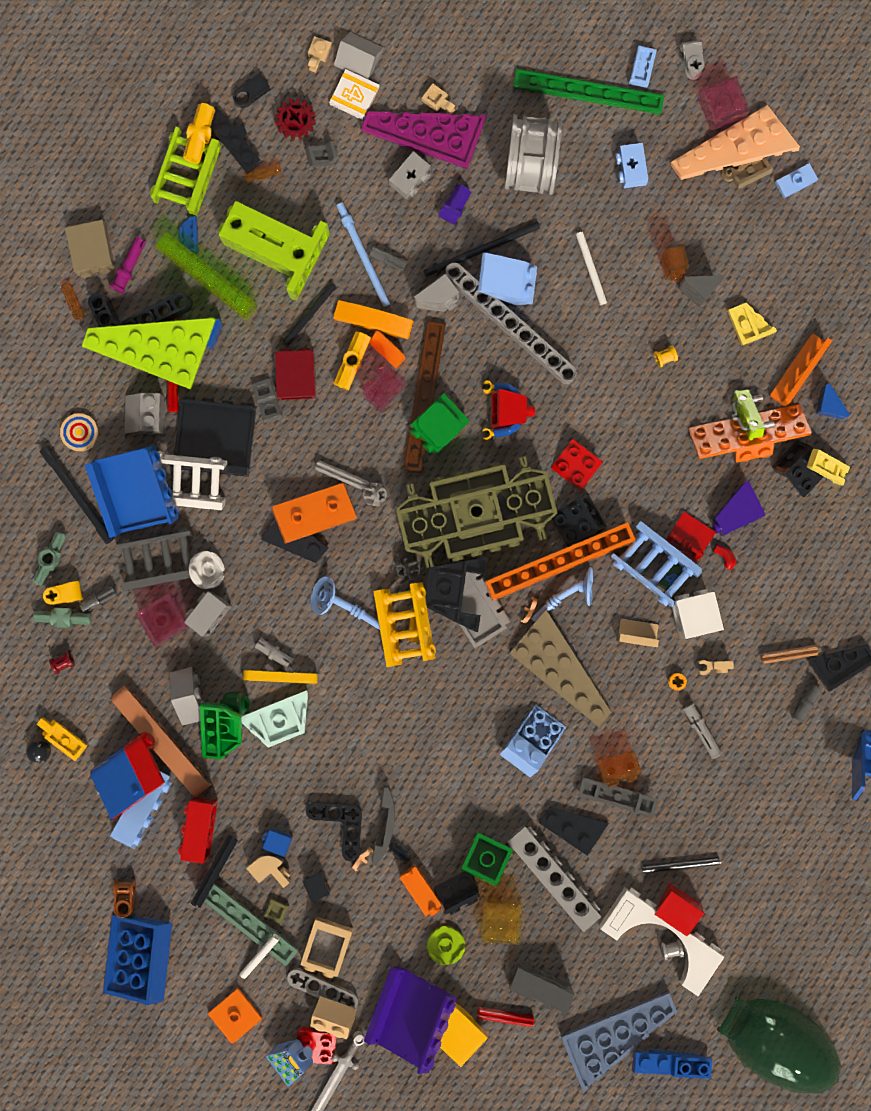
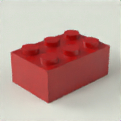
(198, 830)

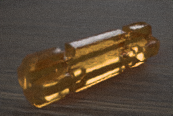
(263, 172)
(72, 302)

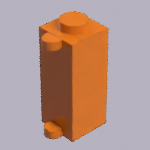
(421, 890)

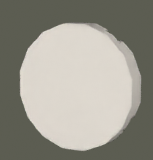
(206, 570)

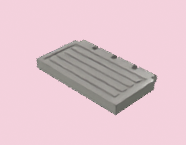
(476, 602)

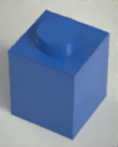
(276, 841)

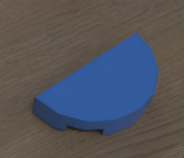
(189, 234)

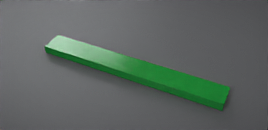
(588, 91)

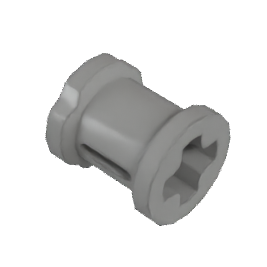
(672, 949)

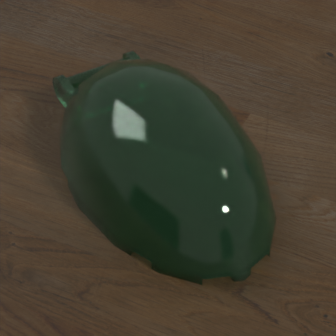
(782, 1046)

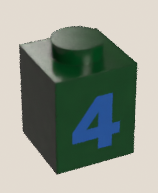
(670, 577)

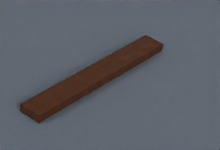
(425, 390)

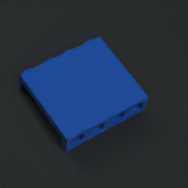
(131, 490)

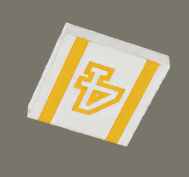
(354, 94)

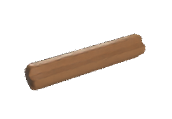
(789, 654)

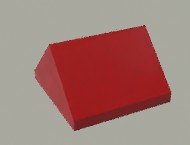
(679, 910)

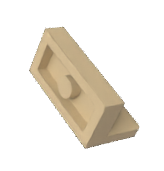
(638, 633)

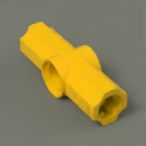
(199, 133)
(356, 349)

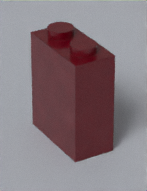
(295, 374)

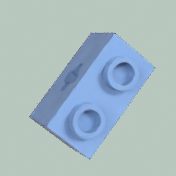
(635, 155)

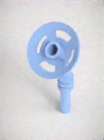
(583, 586)
(330, 597)

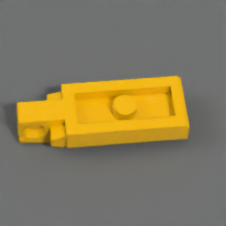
(62, 738)

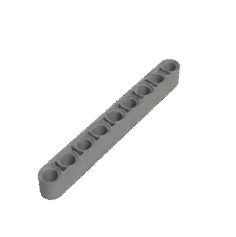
(520, 327)

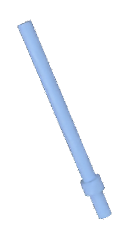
(348, 222)

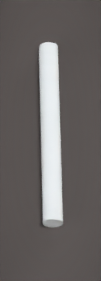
(591, 268)

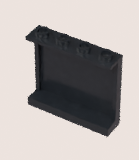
(216, 430)

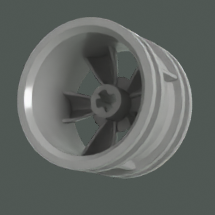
(533, 154)

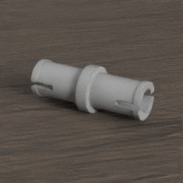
(274, 653)

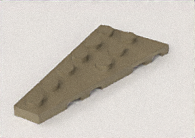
(555, 663)

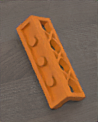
(799, 369)

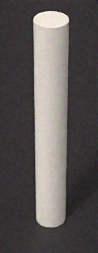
(259, 956)

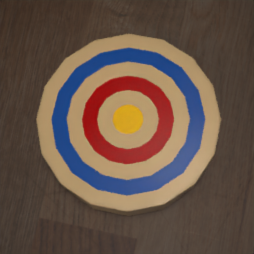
(79, 432)

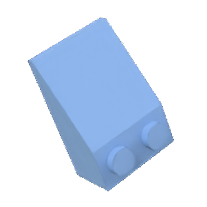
(507, 279)

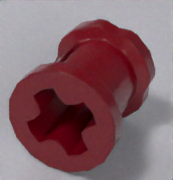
(61, 662)

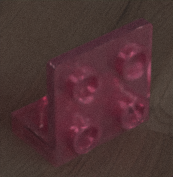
(383, 388)

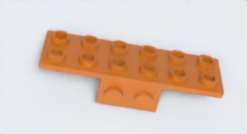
(728, 436)

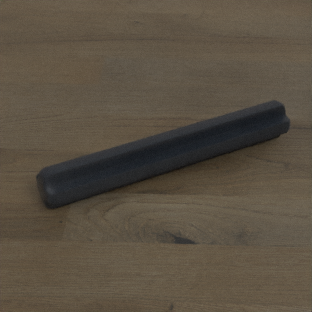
(214, 871)

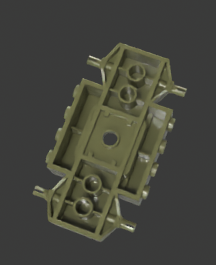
(449, 519)

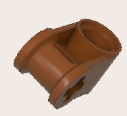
(124, 893)

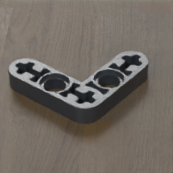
(348, 822)

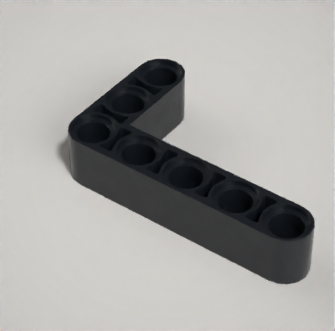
(155, 310)

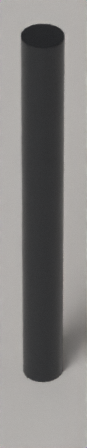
(309, 314)
(681, 865)

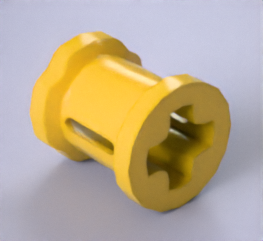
(666, 356)

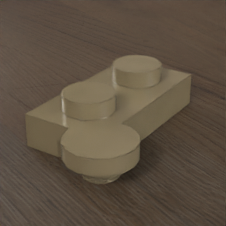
(747, 172)

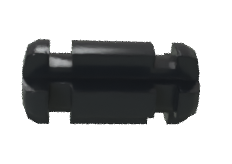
(400, 853)

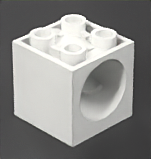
(697, 614)

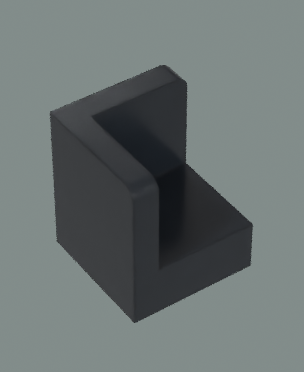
(316, 887)

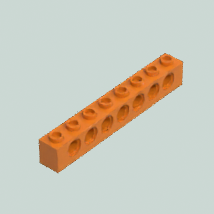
(559, 561)

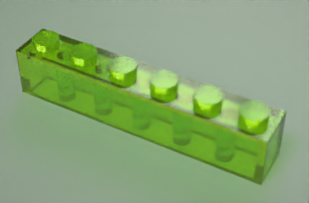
(206, 276)

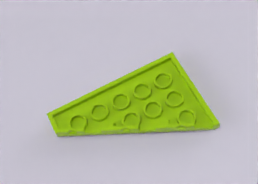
(160, 348)

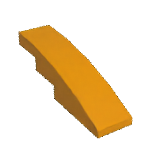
(373, 319)

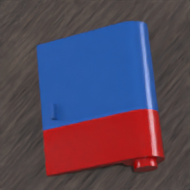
(127, 775)

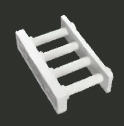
(195, 498)

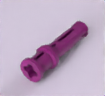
(124, 274)

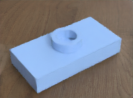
(642, 66)
(796, 180)

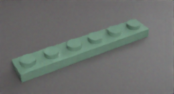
(249, 923)

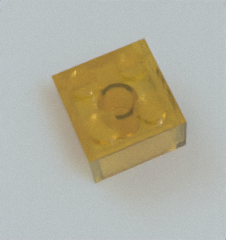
(501, 921)

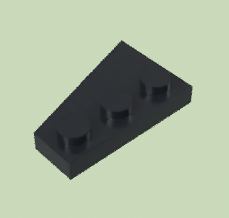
(307, 547)
(840, 666)
(573, 828)

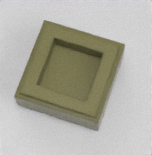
(276, 910)

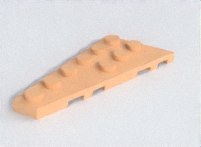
(742, 143)

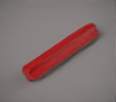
(505, 1017)

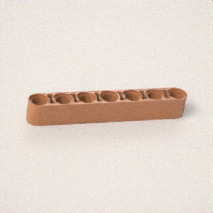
(165, 746)

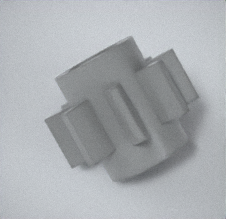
(374, 494)

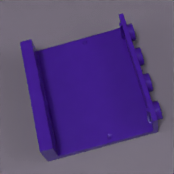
(411, 1018)

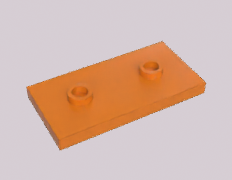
(313, 513)

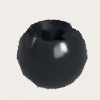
(38, 751)

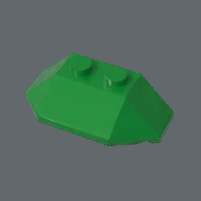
(219, 730)

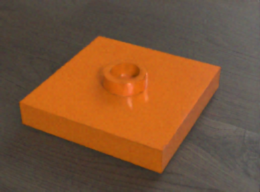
(235, 1015)

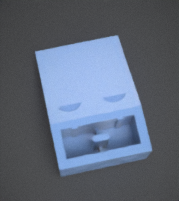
(533, 741)

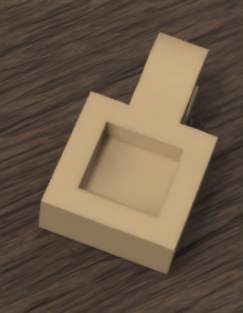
(318, 52)
(437, 98)
(720, 666)

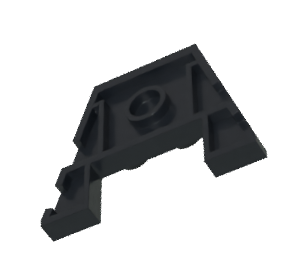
(446, 590)

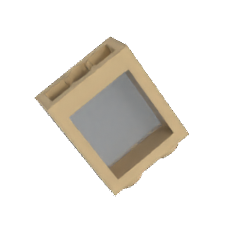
(326, 947)

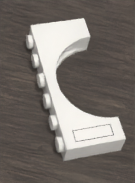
(700, 958)

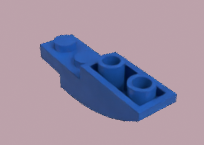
(672, 1063)

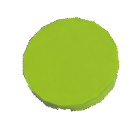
(446, 939)

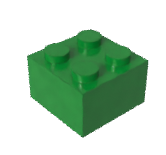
(486, 859)

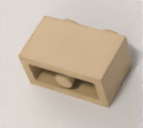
(333, 1017)

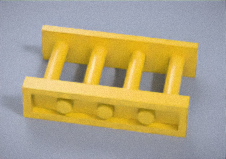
(388, 629)

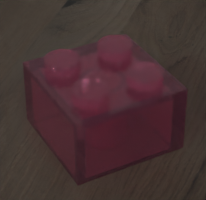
(723, 103)
(162, 619)

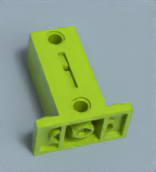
(274, 244)

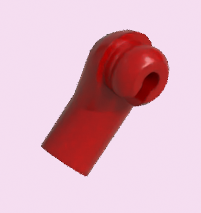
(730, 560)

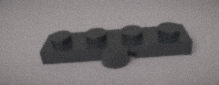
(234, 141)

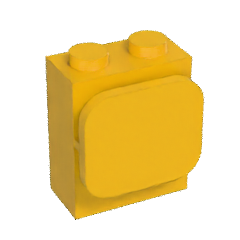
(462, 1036)

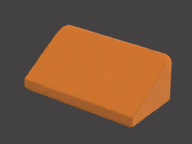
(387, 349)

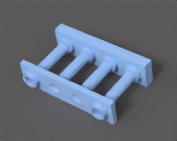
(674, 557)

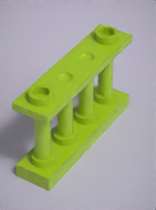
(198, 185)

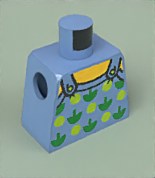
(290, 1060)

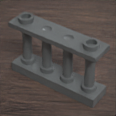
(152, 579)

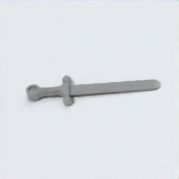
(344, 1062)

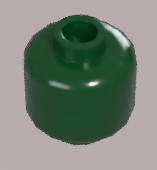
(237, 701)

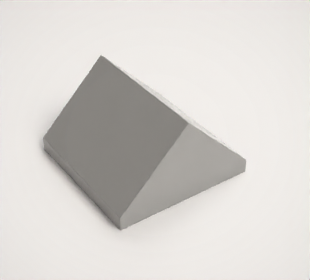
(357, 55)

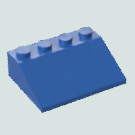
(137, 959)

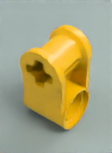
(65, 593)

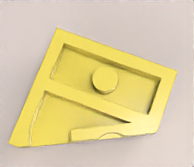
(748, 324)

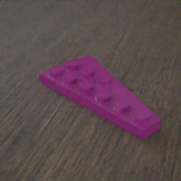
(434, 134)

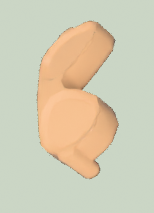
(530, 611)
(362, 858)

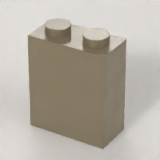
(90, 248)

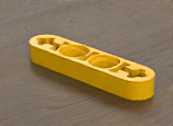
(295, 677)

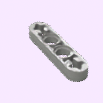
(324, 986)

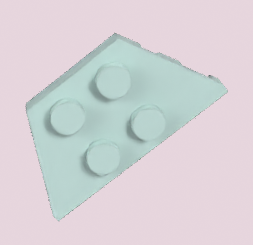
(279, 720)

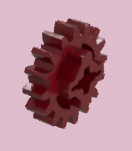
(300, 113)

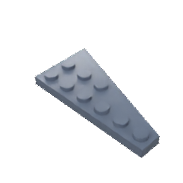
(608, 1040)

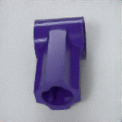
(454, 207)

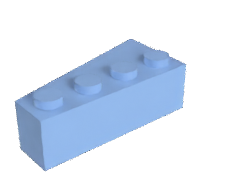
(138, 817)

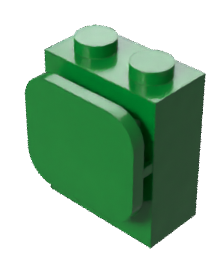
(438, 424)

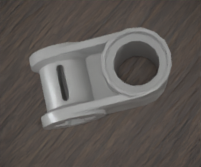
(692, 58)

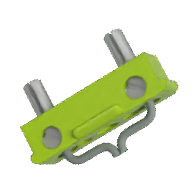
(748, 413)

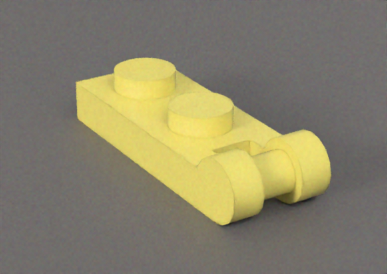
(828, 466)

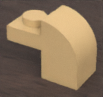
(269, 864)

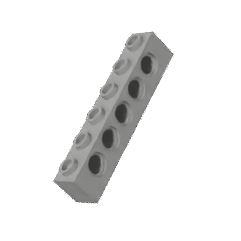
(583, 918)

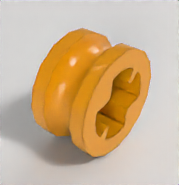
(674, 686)

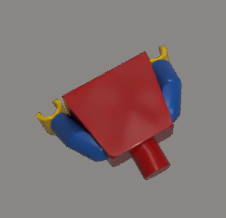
(508, 409)

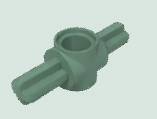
(44, 567)
(62, 617)

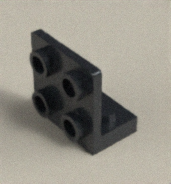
(794, 467)
(578, 520)
(457, 892)

